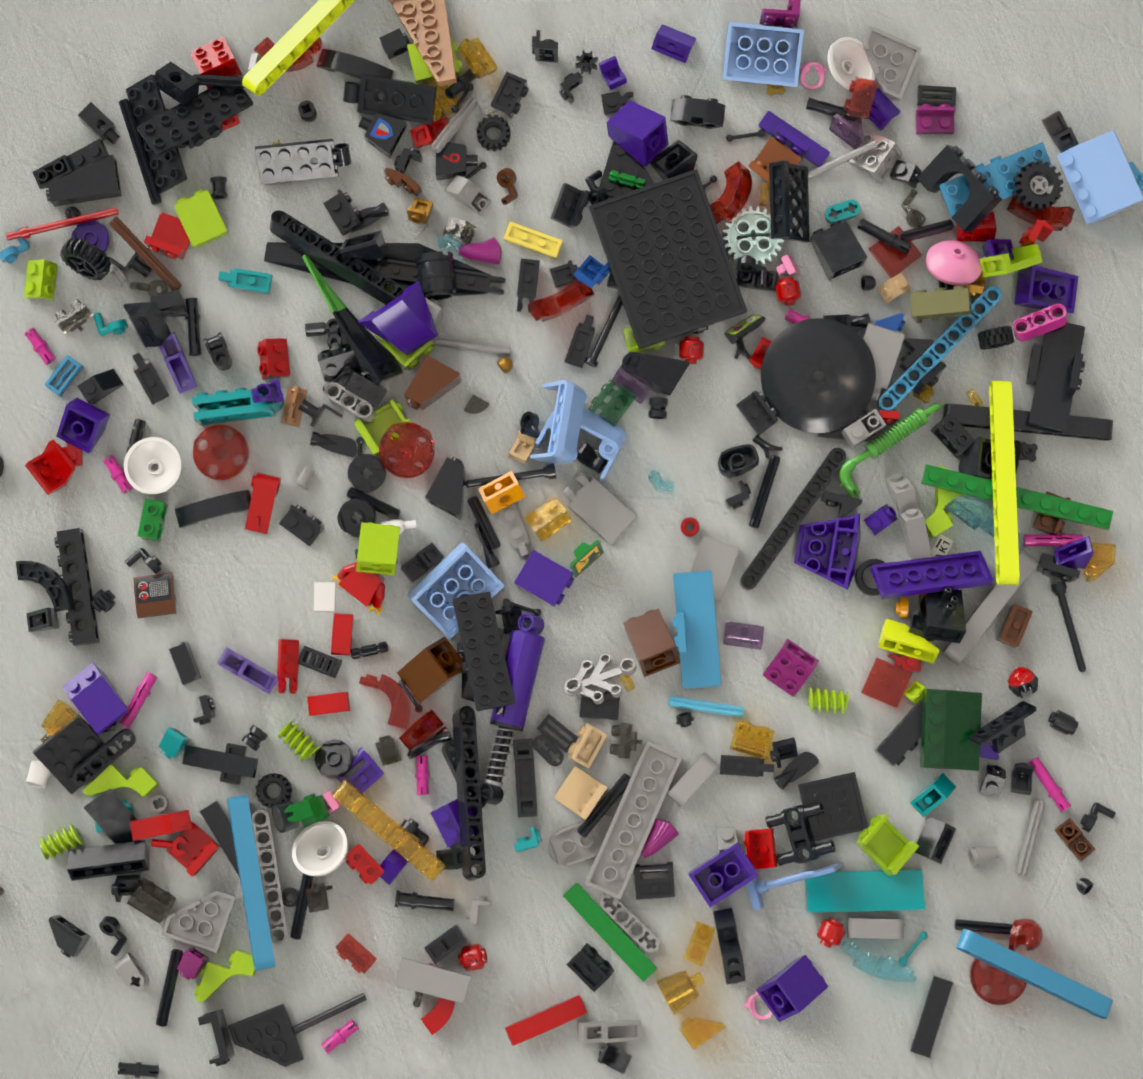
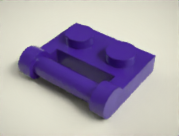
(366, 775)

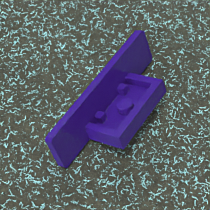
(794, 139)

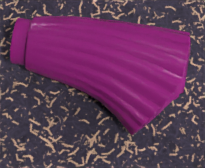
(483, 252)
(660, 836)

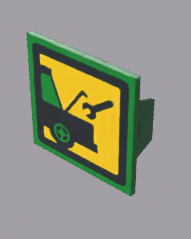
(585, 556)

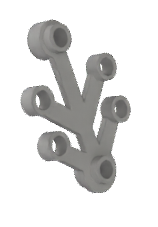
(598, 678)

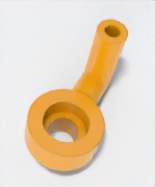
(902, 607)

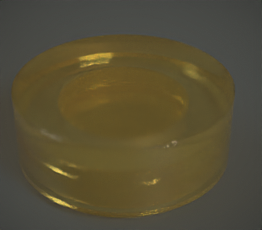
(974, 397)
(626, 682)

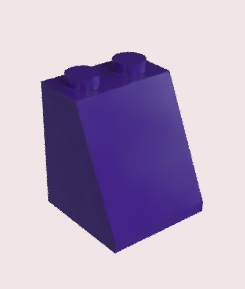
(638, 131)
(792, 988)

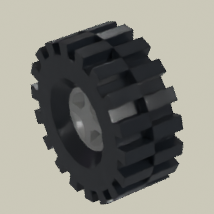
(1046, 182)

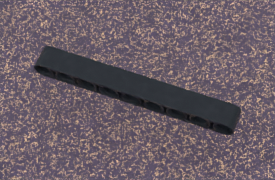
(328, 255)
(1077, 425)
(796, 510)
(464, 801)

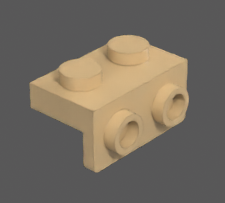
(587, 745)

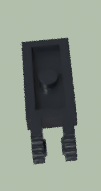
(527, 281)

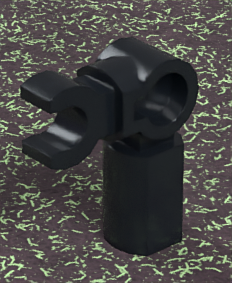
(321, 328)

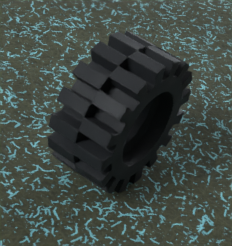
(493, 122)
(995, 337)
(267, 780)

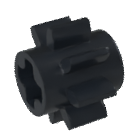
(586, 68)
(103, 600)

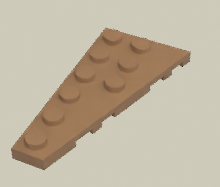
(430, 32)

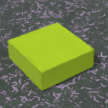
(915, 692)

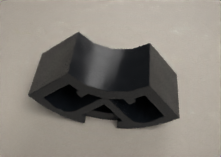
(697, 112)

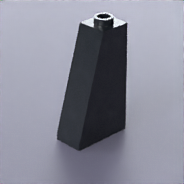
(87, 184)

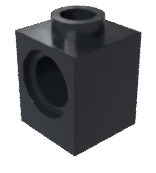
(394, 43)

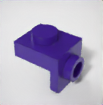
(612, 73)
(881, 519)

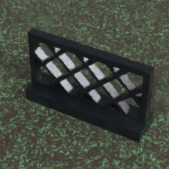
(782, 204)

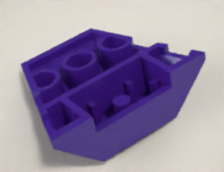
(403, 321)
(830, 548)

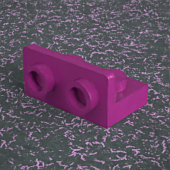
(935, 119)

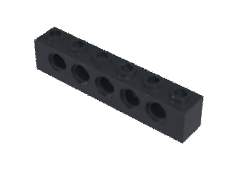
(82, 576)

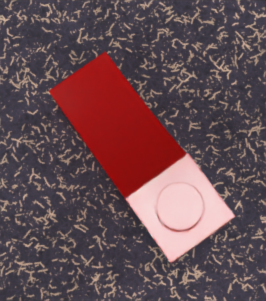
(160, 825)

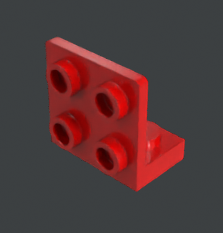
(215, 59)
(199, 849)

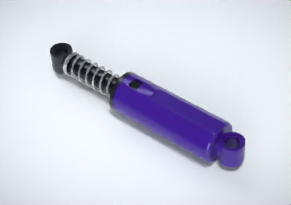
(522, 665)

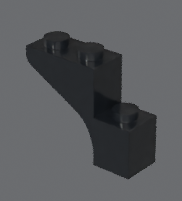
(729, 946)

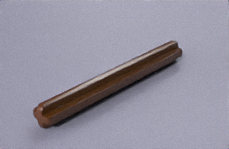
(145, 254)

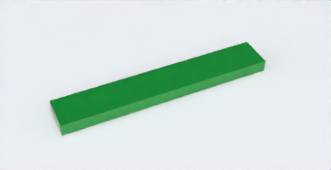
(609, 932)

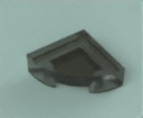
(476, 405)

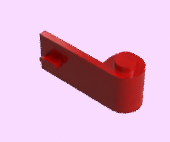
(262, 502)

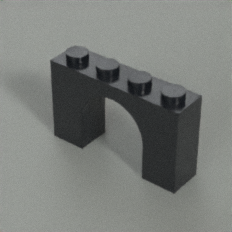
(982, 196)

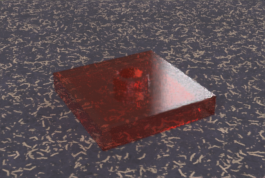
(891, 259)
(886, 682)

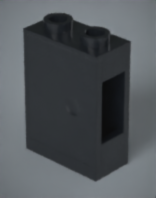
(943, 615)

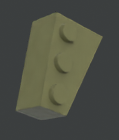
(940, 303)

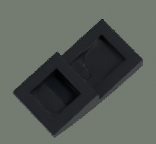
(1059, 131)
(422, 562)

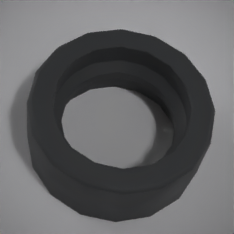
(859, 577)

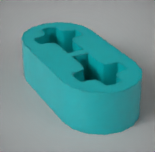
(840, 207)

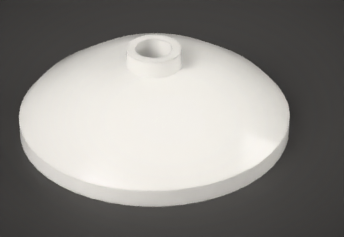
(848, 60)
(143, 456)
(316, 841)

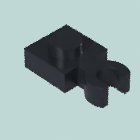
(613, 101)

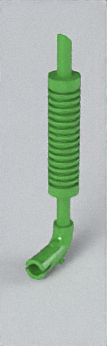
(883, 442)

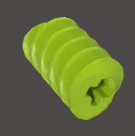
(828, 701)
(298, 741)
(61, 841)

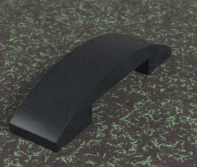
(350, 64)
(213, 507)
(525, 778)

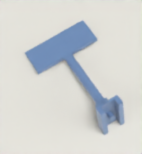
(756, 888)

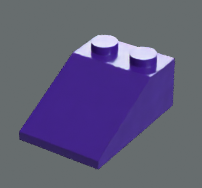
(1044, 287)
(95, 698)
(723, 874)

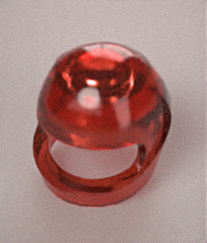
(1026, 933)

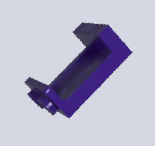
(544, 578)

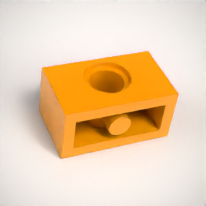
(501, 492)

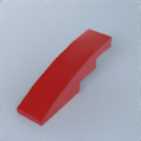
(545, 1020)

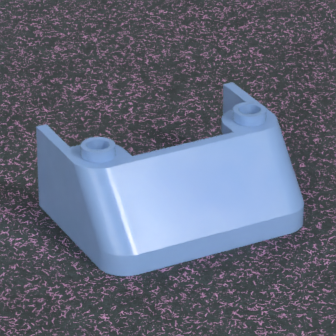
(565, 423)
(612, 437)

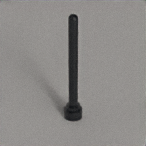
(547, 472)
(1060, 590)

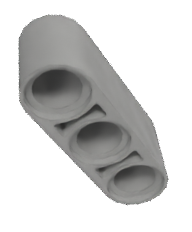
(344, 396)
(692, 779)
(875, 928)

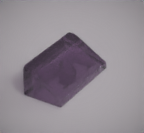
(630, 383)
(743, 635)

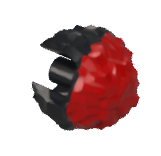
(1022, 679)

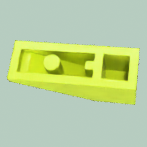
(898, 639)

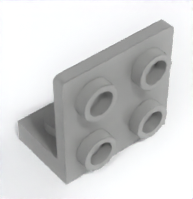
(878, 160)

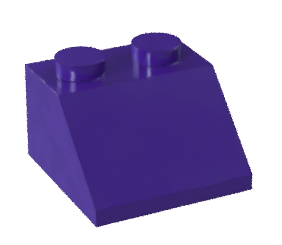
(82, 424)
(448, 822)

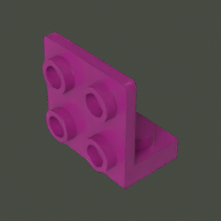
(784, 18)
(790, 668)

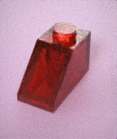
(421, 730)

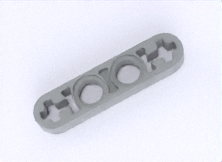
(627, 925)

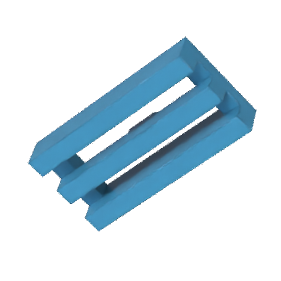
(69, 380)

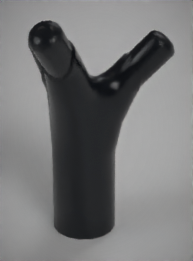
(741, 349)
(765, 445)

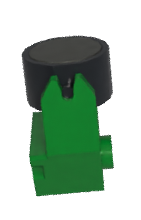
(288, 815)

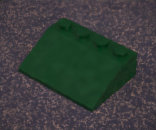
(946, 727)

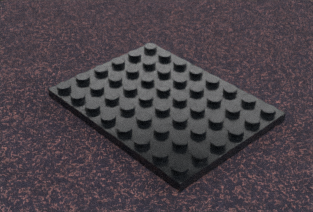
(668, 259)

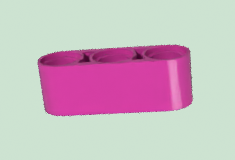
(1034, 330)

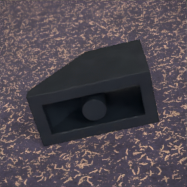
(100, 386)

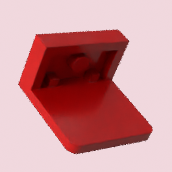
(168, 237)
(51, 468)

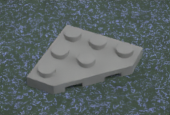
(890, 61)
(202, 921)

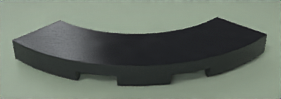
(49, 580)

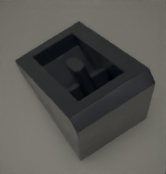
(42, 620)

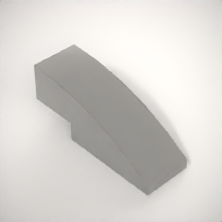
(609, 1031)

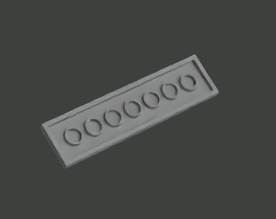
(633, 820)

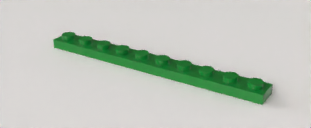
(1026, 498)

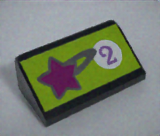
(744, 328)

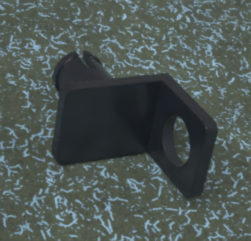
(134, 263)
(316, 412)

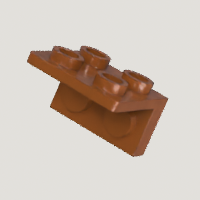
(772, 152)

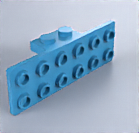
(999, 174)
(696, 629)

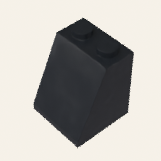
(837, 249)
(655, 372)
(449, 488)

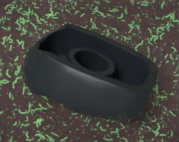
(738, 460)

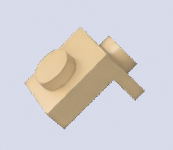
(894, 288)
(522, 448)

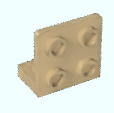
(580, 792)

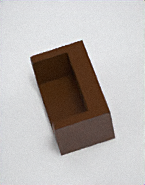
(1014, 625)

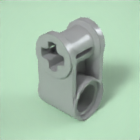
(129, 970)

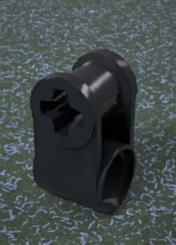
(217, 348)

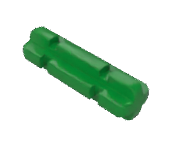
(626, 179)

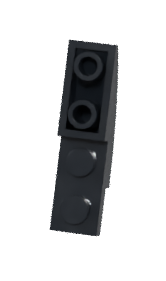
(67, 164)

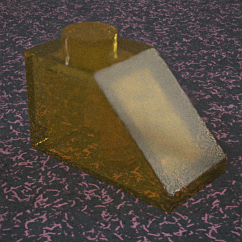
(699, 1030)

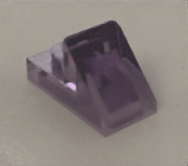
(849, 132)

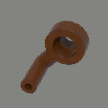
(505, 182)

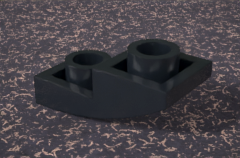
(751, 280)

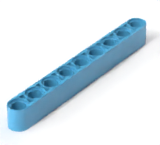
(943, 341)
(251, 883)
(1034, 974)

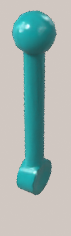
(903, 960)

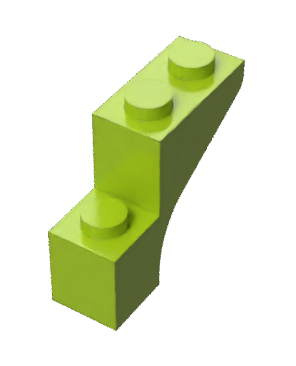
(939, 519)
(112, 777)
(216, 974)

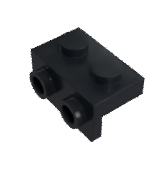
(570, 206)
(334, 362)
(757, 412)
(1049, 568)

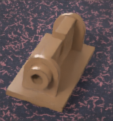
(294, 398)

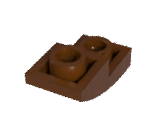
(397, 178)
(1075, 840)

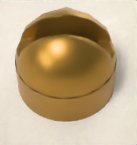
(505, 364)

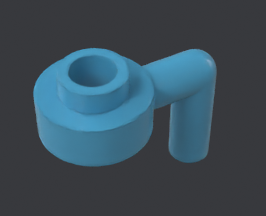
(10, 254)

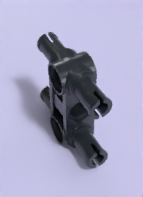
(800, 834)

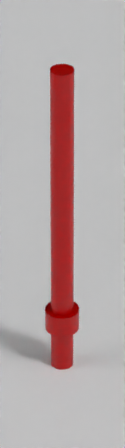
(26, 232)

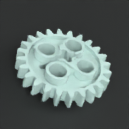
(750, 220)

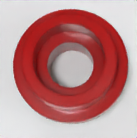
(685, 522)

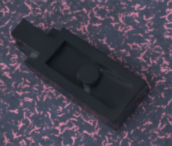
(580, 343)
(149, 379)
(744, 766)

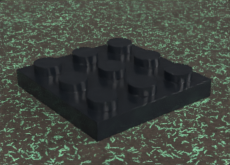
(68, 750)
(841, 805)

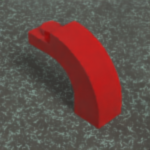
(439, 1014)

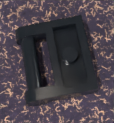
(654, 887)

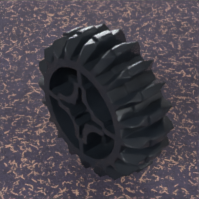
(85, 259)

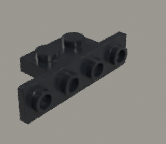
(1005, 728)

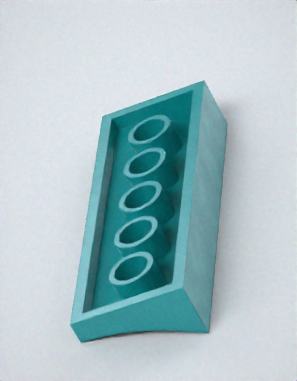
(865, 891)

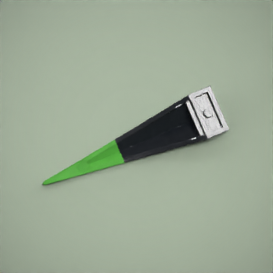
(368, 350)

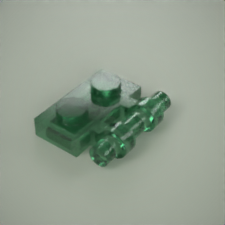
(616, 407)

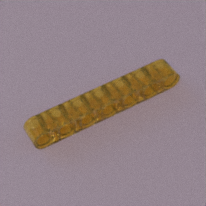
(388, 830)

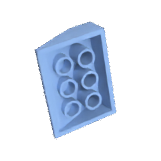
(762, 54)
(1100, 177)
(454, 577)

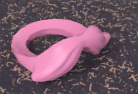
(820, 70)
(751, 1005)

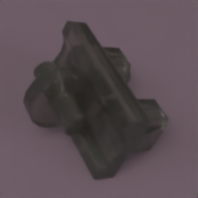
(74, 318)
(627, 740)

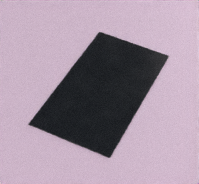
(111, 816)

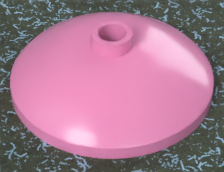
(953, 262)

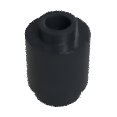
(1063, 722)

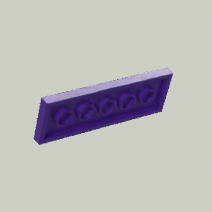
(931, 574)

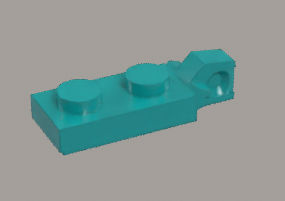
(247, 280)

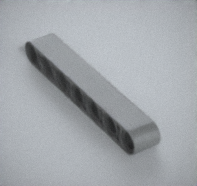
(988, 610)
(271, 866)

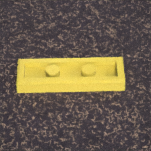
(533, 240)

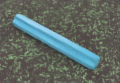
(705, 706)

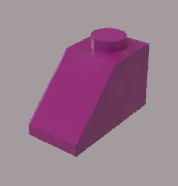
(191, 963)

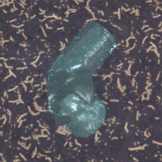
(447, 240)
(658, 483)

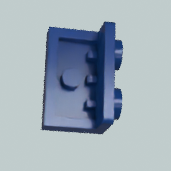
(592, 272)

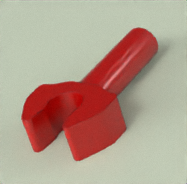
(173, 845)

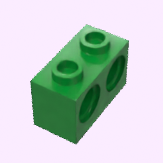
(152, 520)

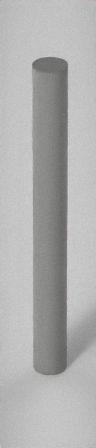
(842, 159)
(472, 346)

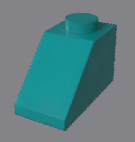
(173, 743)
(933, 795)

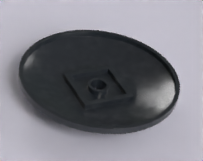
(790, 368)

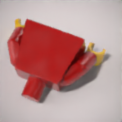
(364, 586)

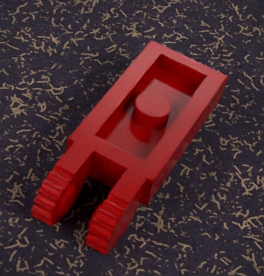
(287, 665)

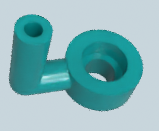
(117, 326)

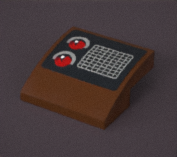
(154, 595)

